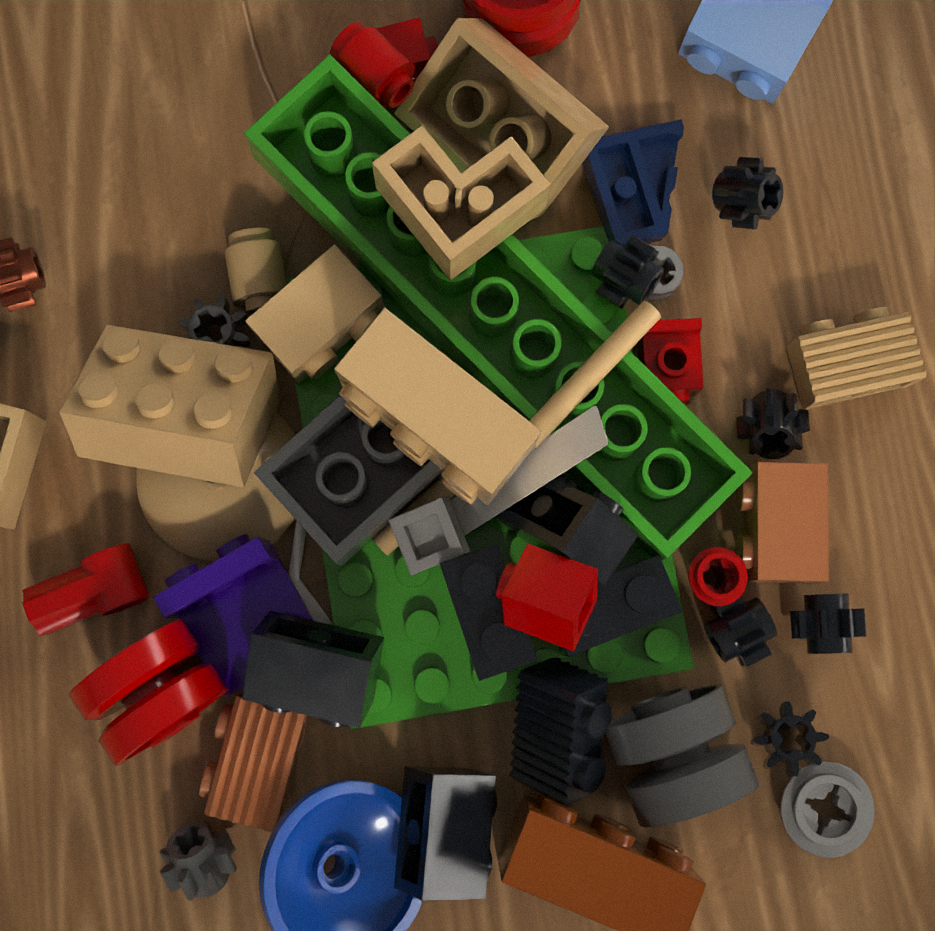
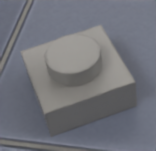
(429, 535)

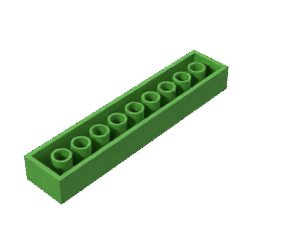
(499, 316)

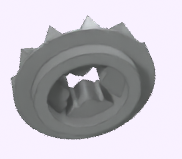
(835, 835)

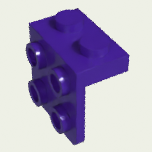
(229, 601)

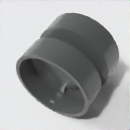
(686, 772)

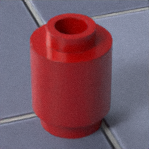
(374, 63)

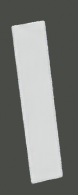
(549, 460)

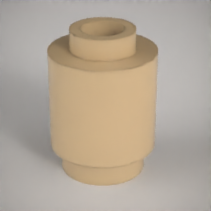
(254, 268)

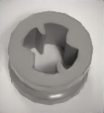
(673, 262)

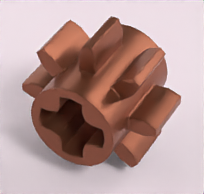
(19, 275)

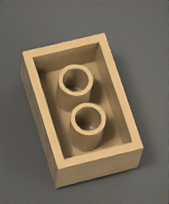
(487, 90)
(172, 405)
(434, 409)

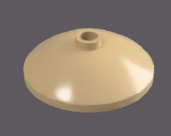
(205, 515)

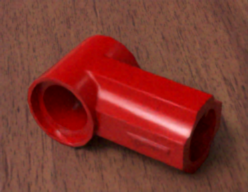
(101, 585)

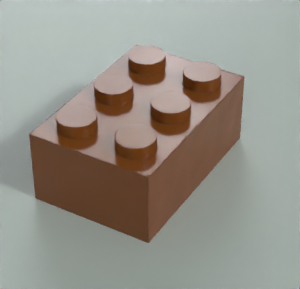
(599, 869)

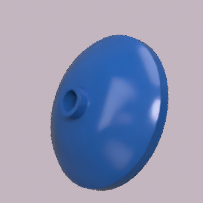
(358, 827)

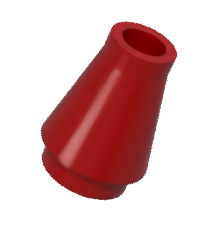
(730, 575)

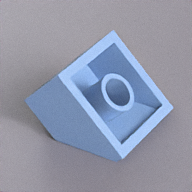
(752, 41)

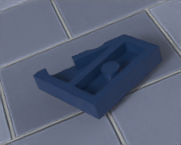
(633, 180)

